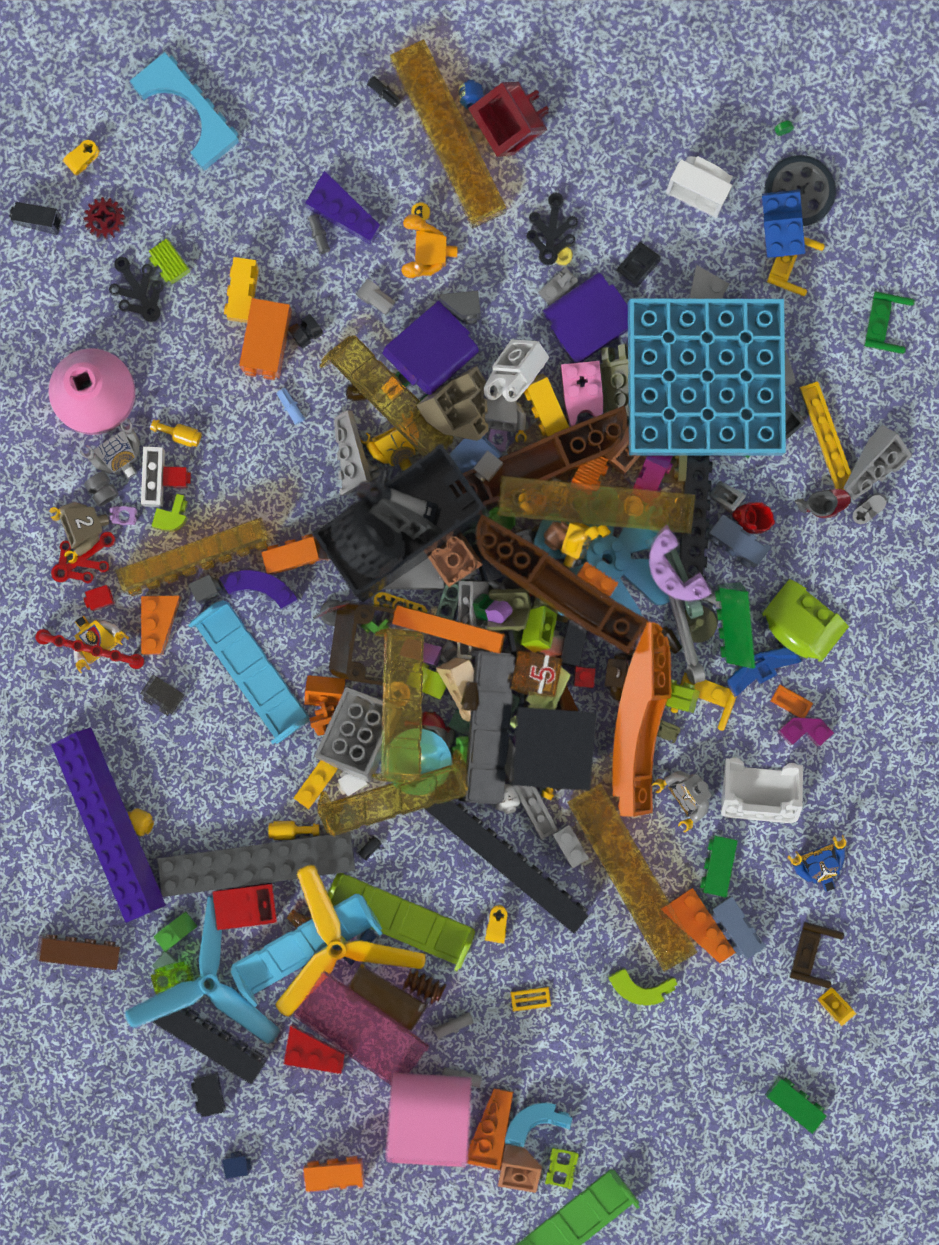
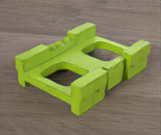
(568, 1169)

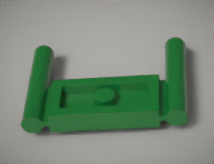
(879, 321)

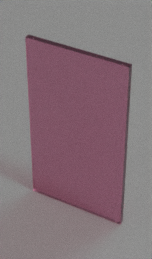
(360, 1029)

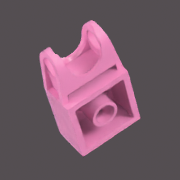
(582, 399)

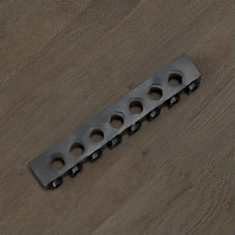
(702, 523)

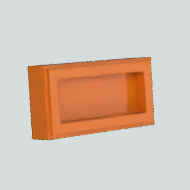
(791, 702)

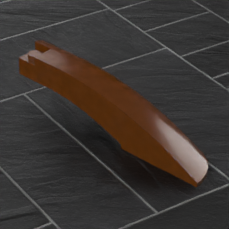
(554, 454)

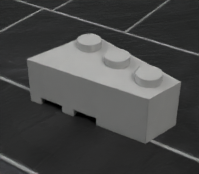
(707, 285)

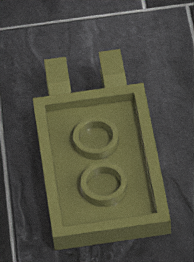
(614, 378)

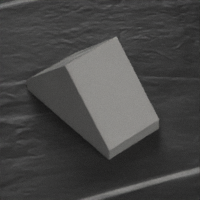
(726, 496)

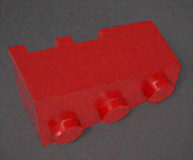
(312, 1053)

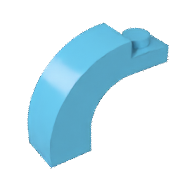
(533, 1116)

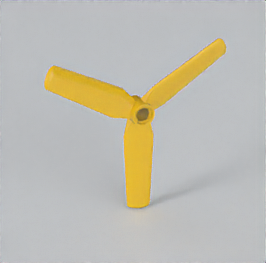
(329, 929)

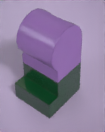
(491, 610)

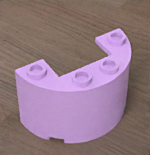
(666, 576)

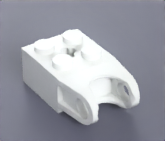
(515, 369)

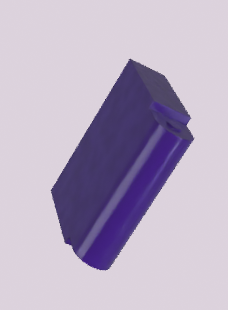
(587, 318)
(431, 349)

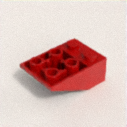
(244, 906)

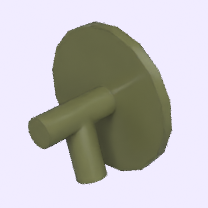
(702, 627)

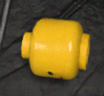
(141, 821)

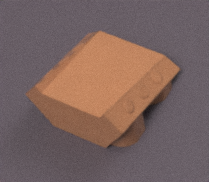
(455, 559)

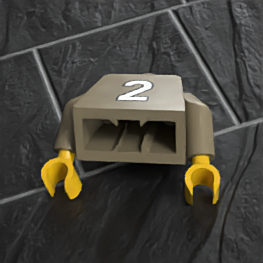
(81, 526)

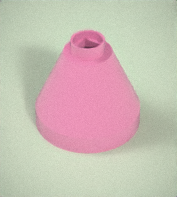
(96, 407)

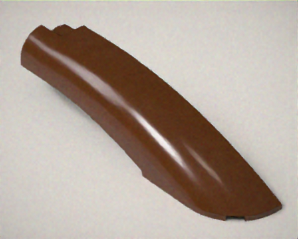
(558, 586)

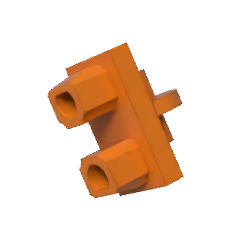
(322, 718)

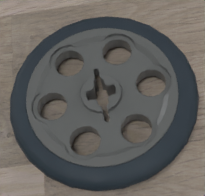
(819, 173)

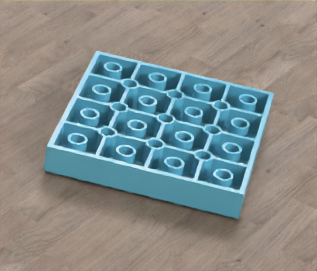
(706, 377)

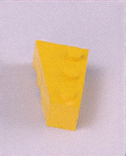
(545, 406)

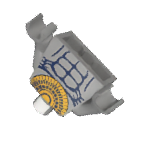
(117, 453)

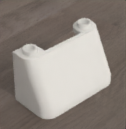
(762, 792)

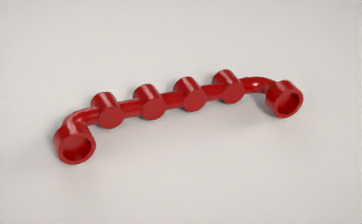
(44, 637)

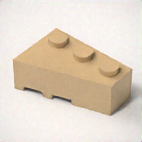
(455, 675)

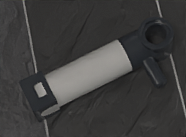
(379, 491)

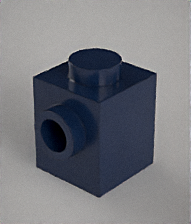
(236, 1165)

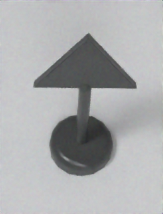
(328, 611)

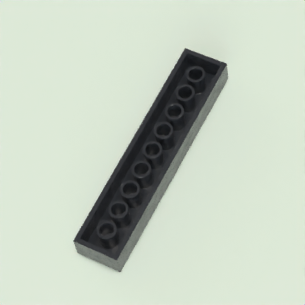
(509, 864)

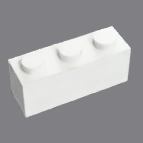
(152, 477)

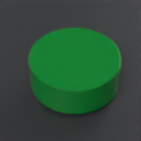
(784, 128)

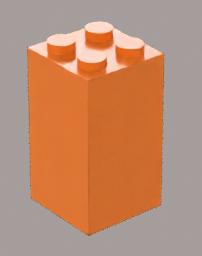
(265, 338)

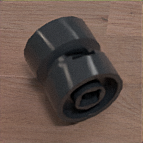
(305, 331)

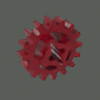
(103, 210)

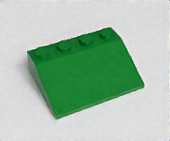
(735, 624)

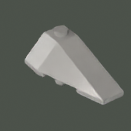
(881, 455)

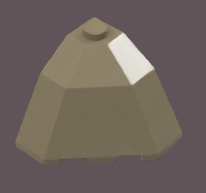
(458, 406)

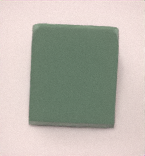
(165, 959)

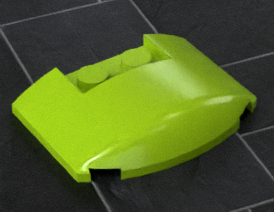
(803, 622)

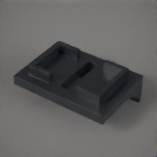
(632, 271)

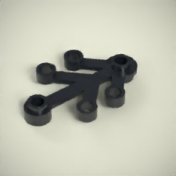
(551, 232)
(138, 292)

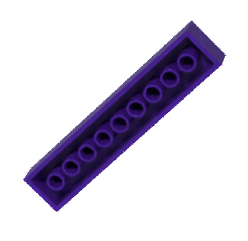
(108, 824)

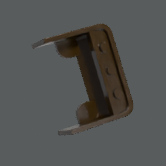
(344, 638)
(388, 997)

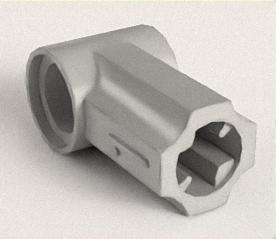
(373, 295)

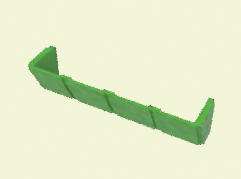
(585, 1213)

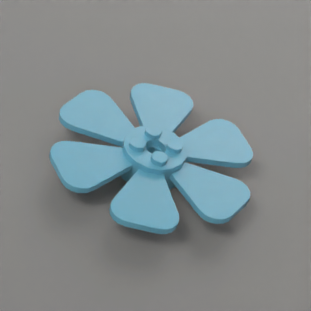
(618, 553)

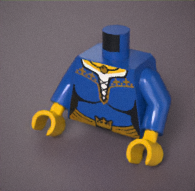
(821, 863)

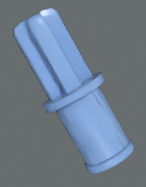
(290, 406)

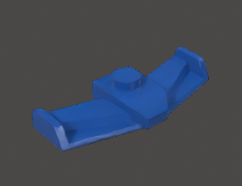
(764, 668)

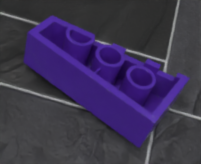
(338, 207)

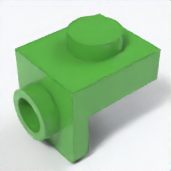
(373, 627)

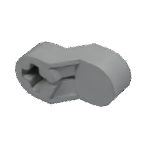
(877, 503)

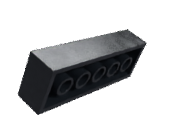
(213, 1043)

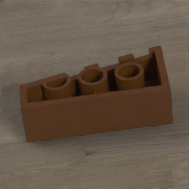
(77, 952)

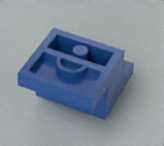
(783, 223)

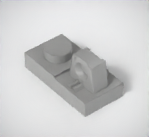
(558, 286)

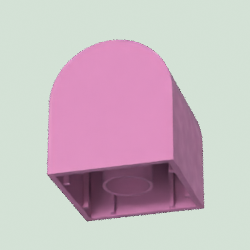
(429, 1120)

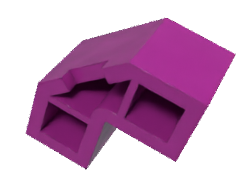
(653, 472)
(814, 728)

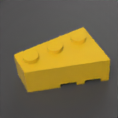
(241, 289)

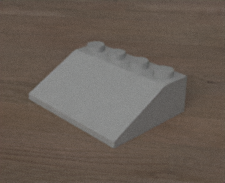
(354, 735)

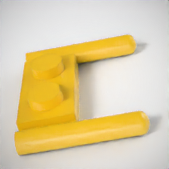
(783, 266)
(714, 694)

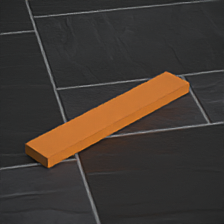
(448, 629)

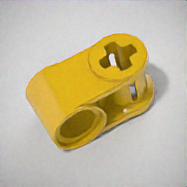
(80, 158)
(496, 927)

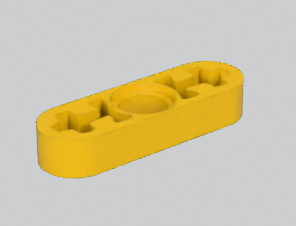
(397, 599)

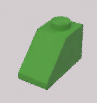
(175, 931)

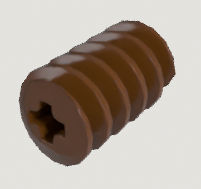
(424, 986)

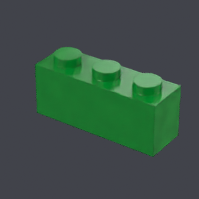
(718, 866)
(796, 1104)

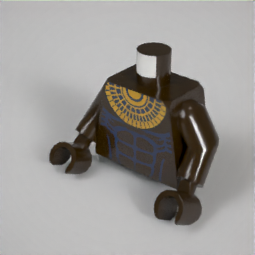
(617, 672)

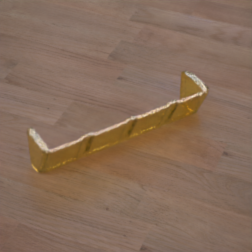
(385, 393)
(401, 705)
(394, 798)

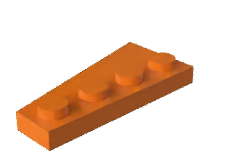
(701, 925)
(489, 1139)

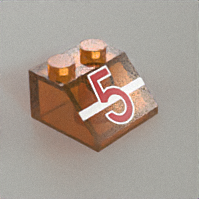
(536, 674)

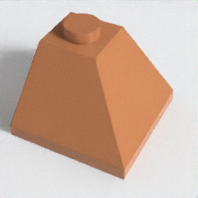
(519, 1169)

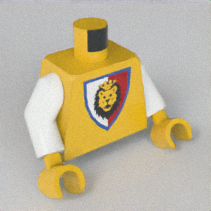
(96, 633)

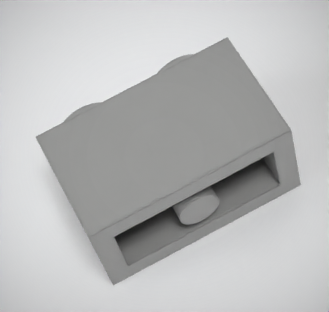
(570, 846)

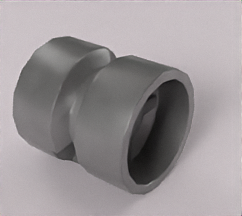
(101, 488)

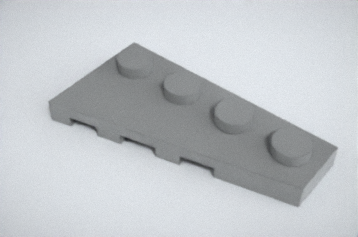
(350, 453)

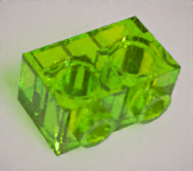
(171, 975)

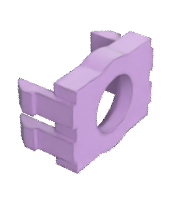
(502, 447)
(115, 515)

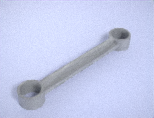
(694, 669)

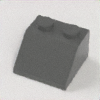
(463, 305)

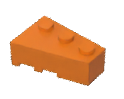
(293, 554)

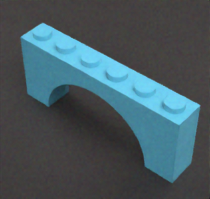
(165, 77)

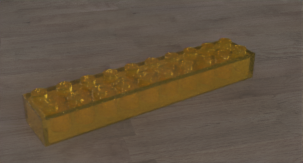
(448, 134)
(595, 504)
(632, 877)

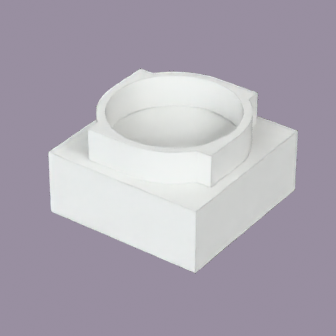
(700, 184)

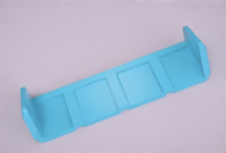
(251, 670)
(298, 947)

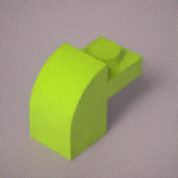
(172, 520)

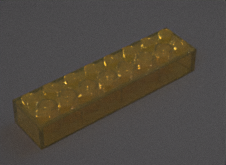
(193, 556)

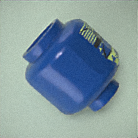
(470, 93)

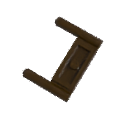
(806, 953)

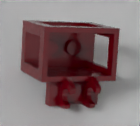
(509, 118)

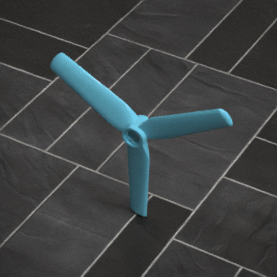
(222, 996)

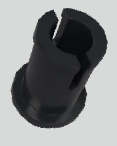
(369, 848)

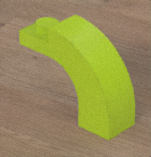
(638, 995)

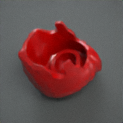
(754, 517)

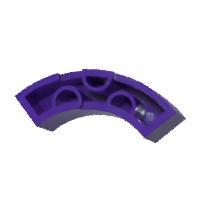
(260, 582)

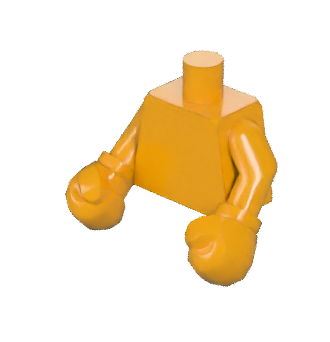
(430, 248)

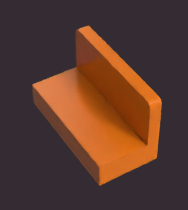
(323, 689)

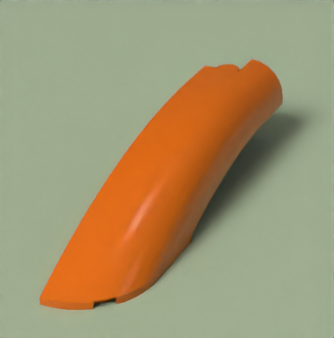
(638, 721)

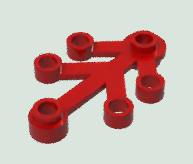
(81, 561)

